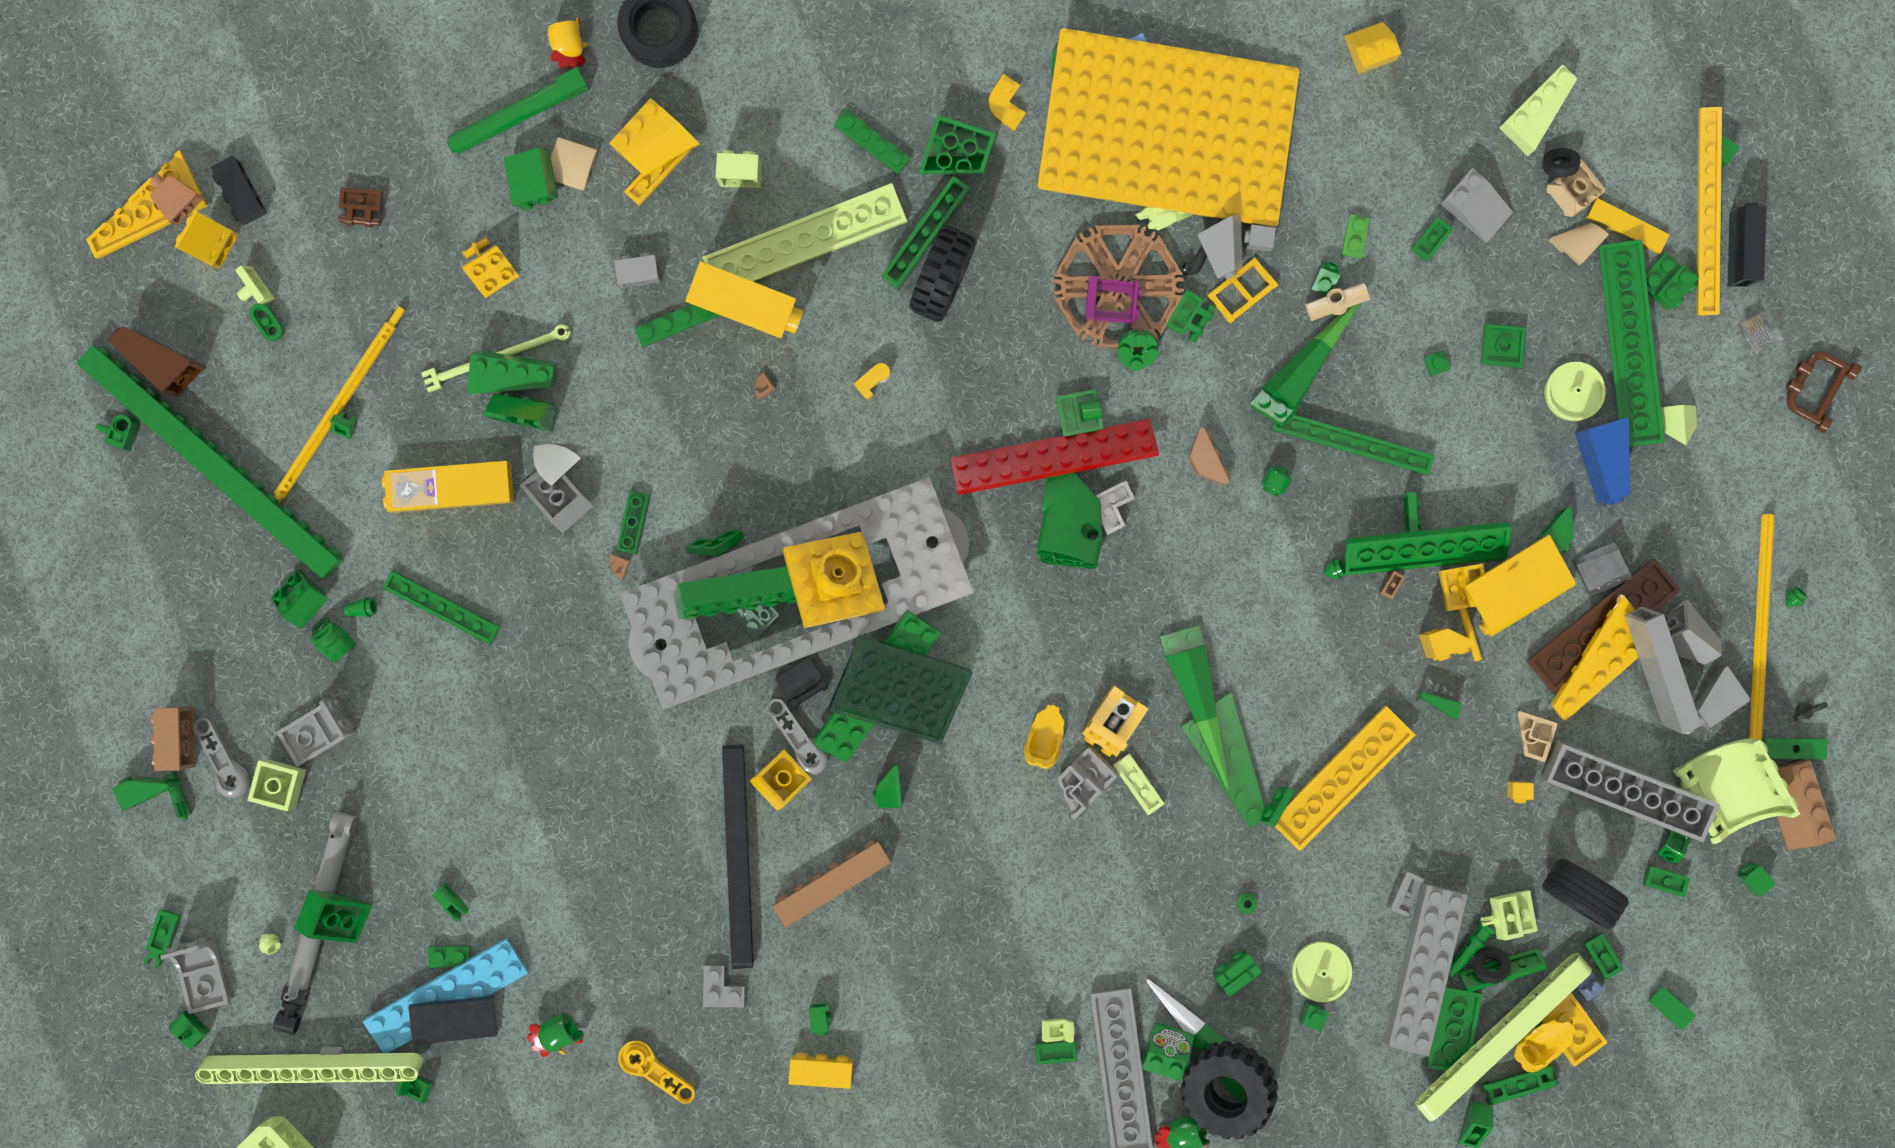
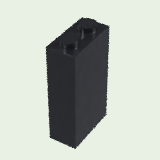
(1747, 245)

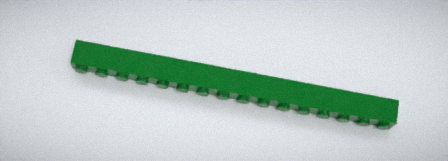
(210, 461)

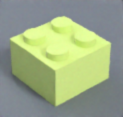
(738, 169)
(276, 785)

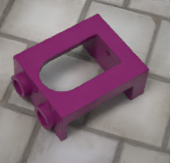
(1129, 288)

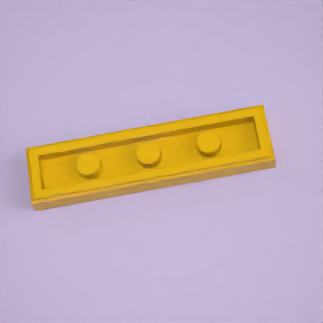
(643, 186)
(1627, 225)

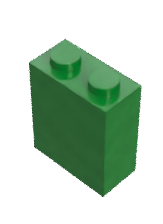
(531, 178)

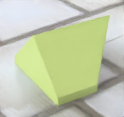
(1679, 422)

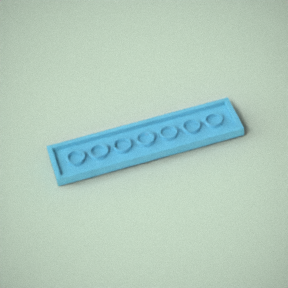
(471, 979)

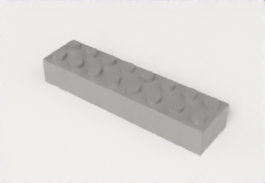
(1630, 790)
(1425, 969)

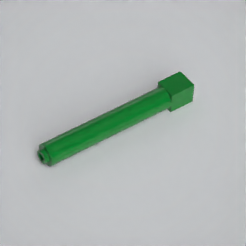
(566, 87)

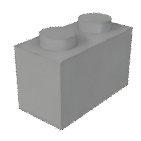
(637, 270)

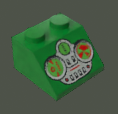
(1167, 1051)

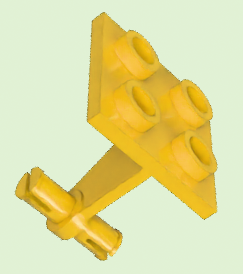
(489, 269)

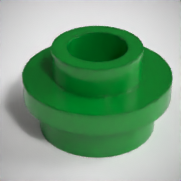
(1240, 903)

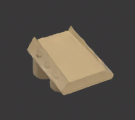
(1575, 191)

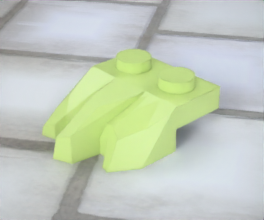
(1161, 218)

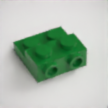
(1669, 282)

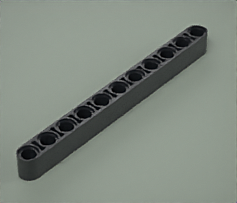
(737, 856)

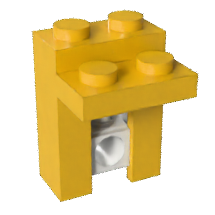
(1109, 741)

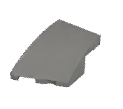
(1086, 780)

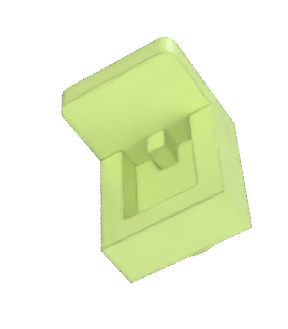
(1058, 1030)

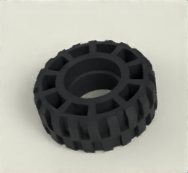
(942, 273)
(1217, 1114)

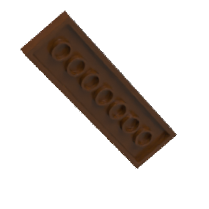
(1648, 588)

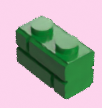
(1236, 972)

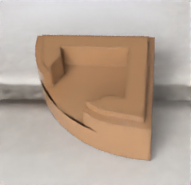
(763, 386)
(619, 565)

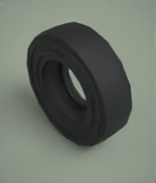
(1560, 170)
(1491, 976)

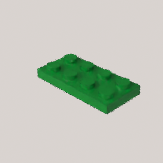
(1454, 1028)

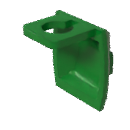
(331, 640)

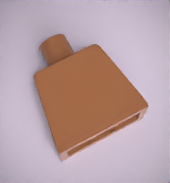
(174, 198)

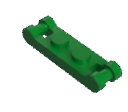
(1519, 1085)

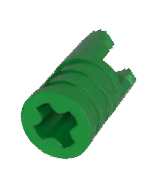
(450, 902)

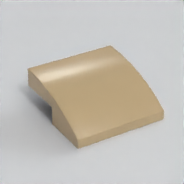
(572, 163)

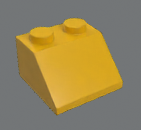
(1372, 47)
(780, 780)

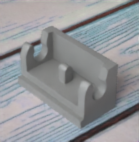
(1404, 892)

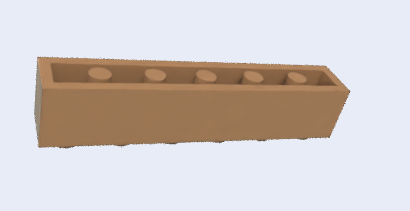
(831, 883)

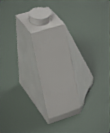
(1692, 635)

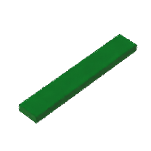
(441, 607)

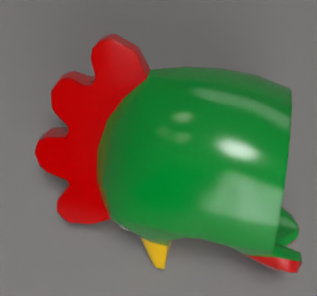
(554, 1035)
(1181, 1134)

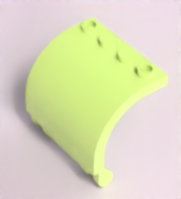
(1742, 782)

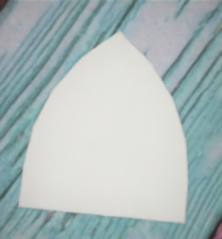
(553, 461)

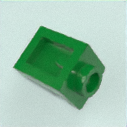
(1674, 847)

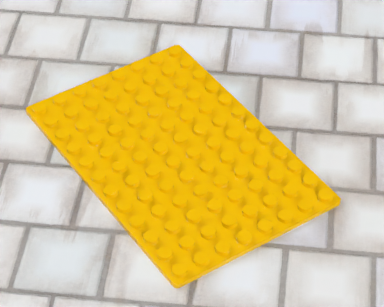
(1168, 127)

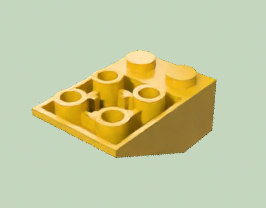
(206, 240)

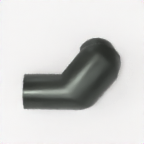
(1193, 267)

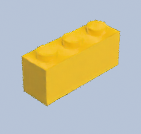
(820, 1070)

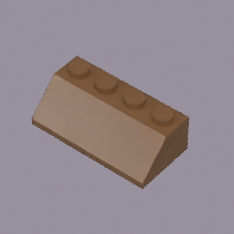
(1813, 823)

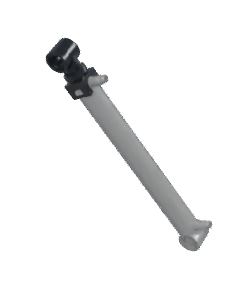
(297, 989)

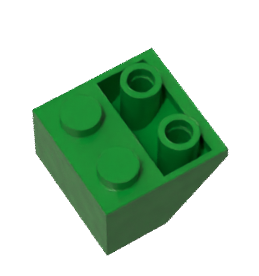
(298, 599)

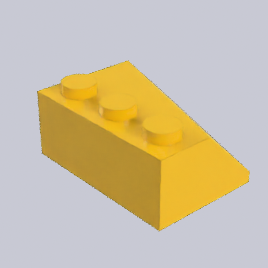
(652, 139)

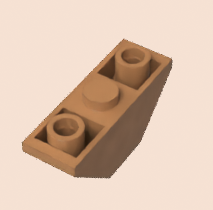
(1206, 459)

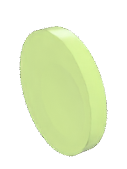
(1575, 391)
(1321, 971)

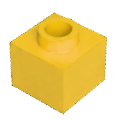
(1520, 791)

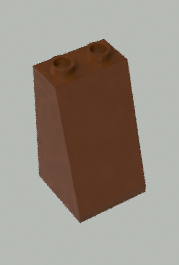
(158, 363)

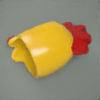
(566, 43)

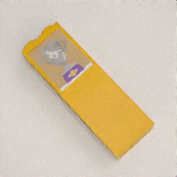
(448, 486)

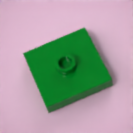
(1503, 345)

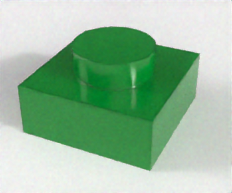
(1436, 363)

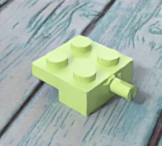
(1512, 915)

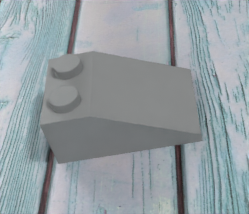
(1477, 205)
(560, 503)

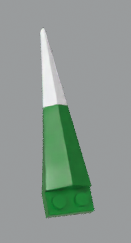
(1202, 1033)

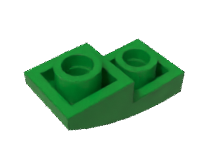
(1672, 1008)

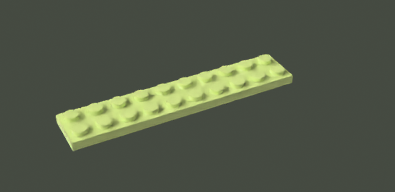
(812, 235)

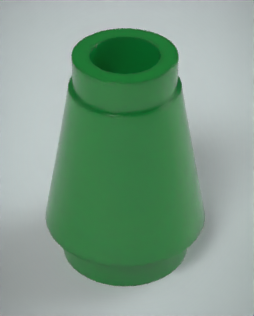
(361, 608)

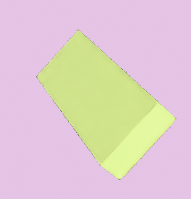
(1138, 784)

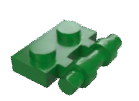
(1184, 314)

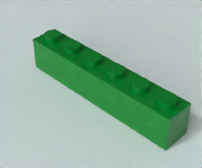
(925, 233)

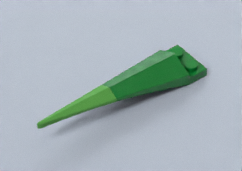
(1287, 388)
(1190, 667)

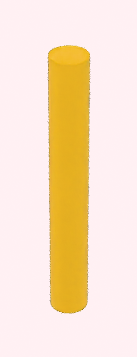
(1470, 633)

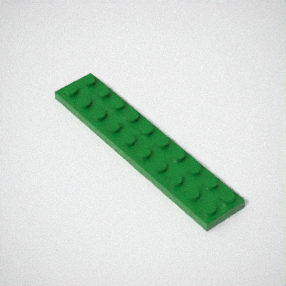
(1631, 341)

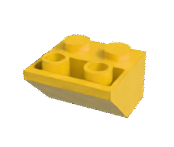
(1443, 642)

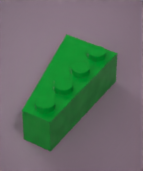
(507, 373)

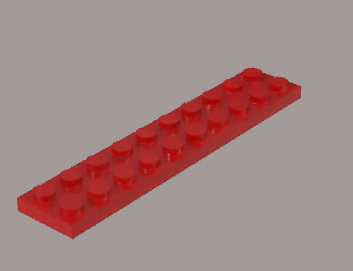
(1054, 457)

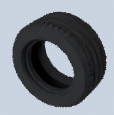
(664, 54)
(1585, 893)

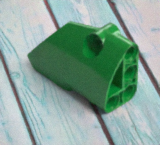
(1068, 521)

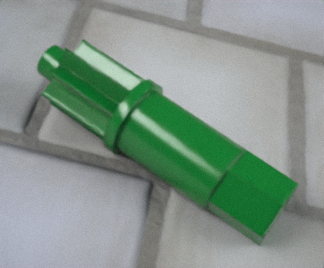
(178, 799)

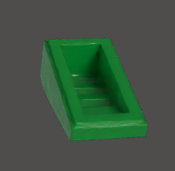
(1445, 705)

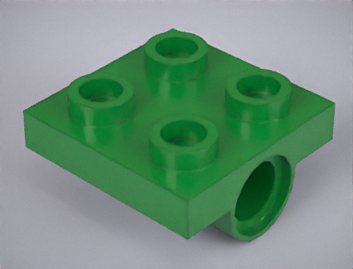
(1079, 412)

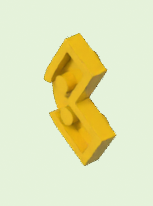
(1000, 103)

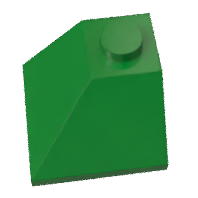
(889, 791)

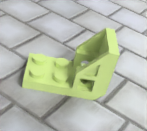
(275, 1133)

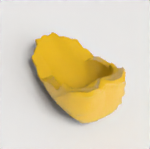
(1045, 738)
(1544, 1044)

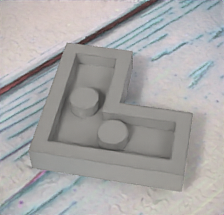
(1110, 500)
(717, 993)

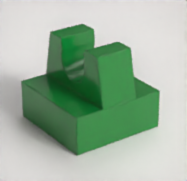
(343, 426)

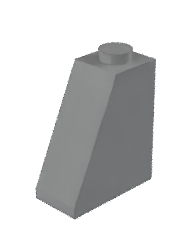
(1224, 246)
(1720, 697)

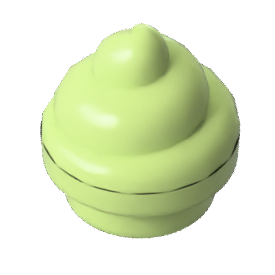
(269, 943)

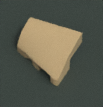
(1579, 241)
(1535, 742)

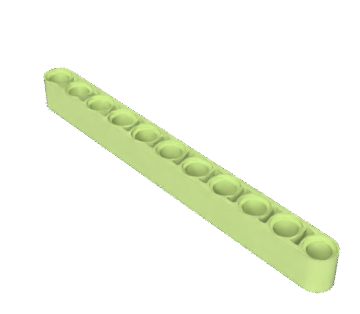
(1503, 1036)
(309, 1068)

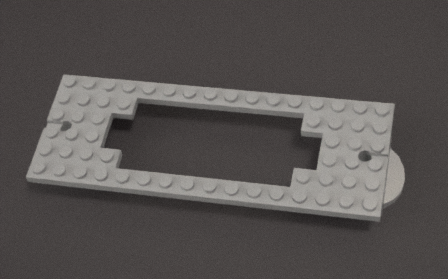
(926, 581)

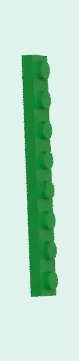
(1357, 444)

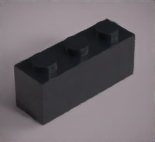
(238, 190)

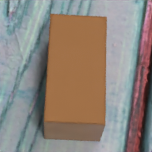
(1392, 585)

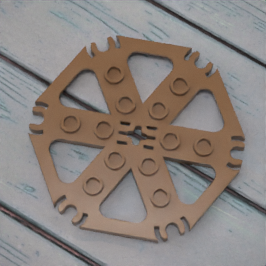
(1108, 269)

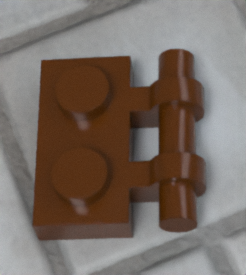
(361, 200)

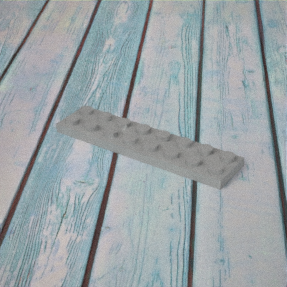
(1121, 1068)

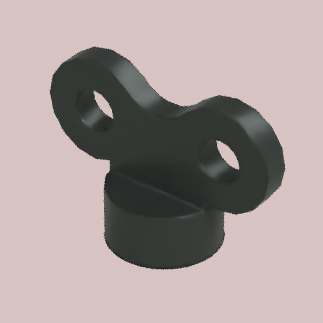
(1806, 710)

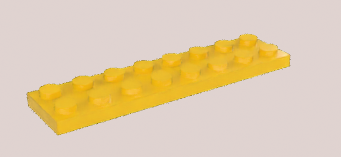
(1343, 777)

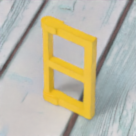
(1272, 284)

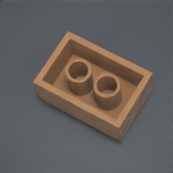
(173, 738)

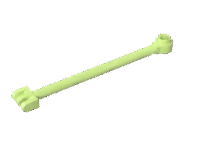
(437, 378)

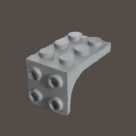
(316, 731)
(200, 974)

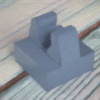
(1590, 987)

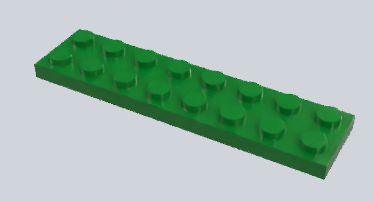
(1426, 548)
(843, 734)

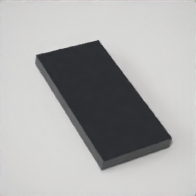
(452, 1020)

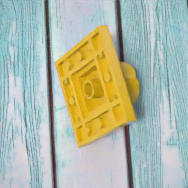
(833, 579)

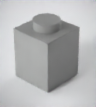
(1259, 238)

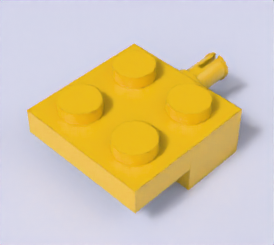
(1453, 584)

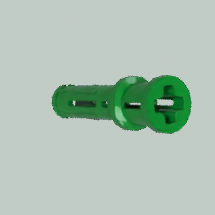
(1475, 942)

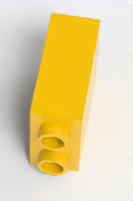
(743, 300)

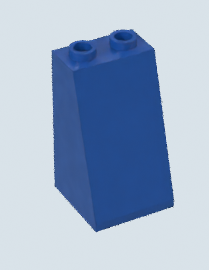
(1607, 460)

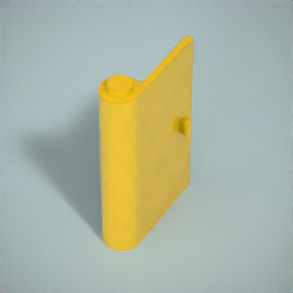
(1519, 586)

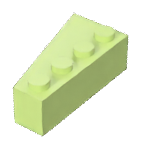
(1535, 115)

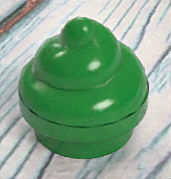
(1334, 569)
(1795, 597)

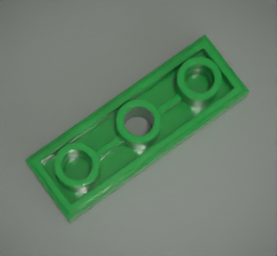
(630, 535)
(1804, 748)

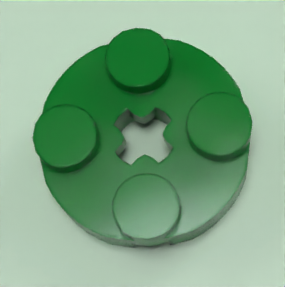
(1140, 359)

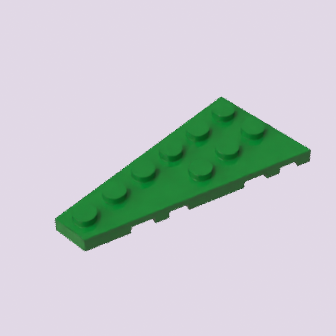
(1242, 781)

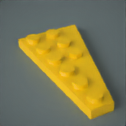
(140, 214)

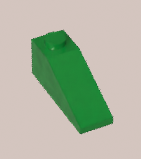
(141, 789)

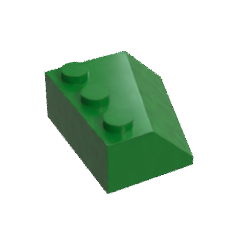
(957, 148)
(521, 411)

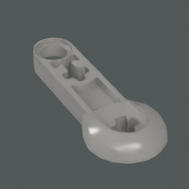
(799, 741)
(222, 762)

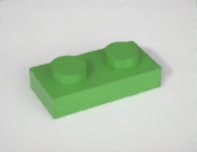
(1355, 236)

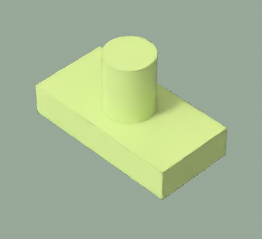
(253, 286)

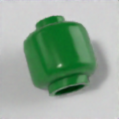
(1276, 480)

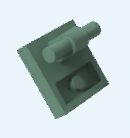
(757, 620)

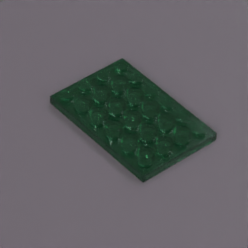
(900, 689)

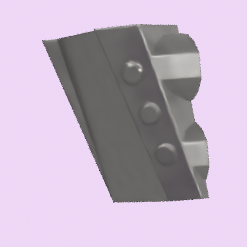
(1602, 569)

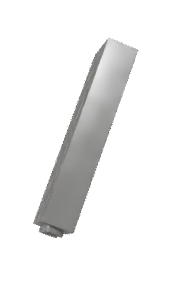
(1663, 670)

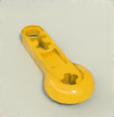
(652, 1069)

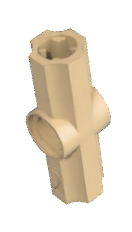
(1337, 301)

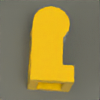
(878, 374)

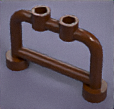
(1796, 385)

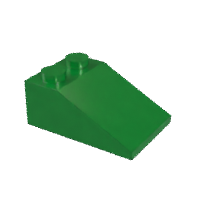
(332, 917)

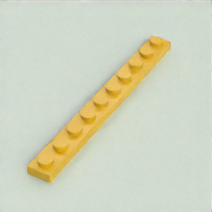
(1709, 210)

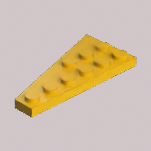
(1602, 661)

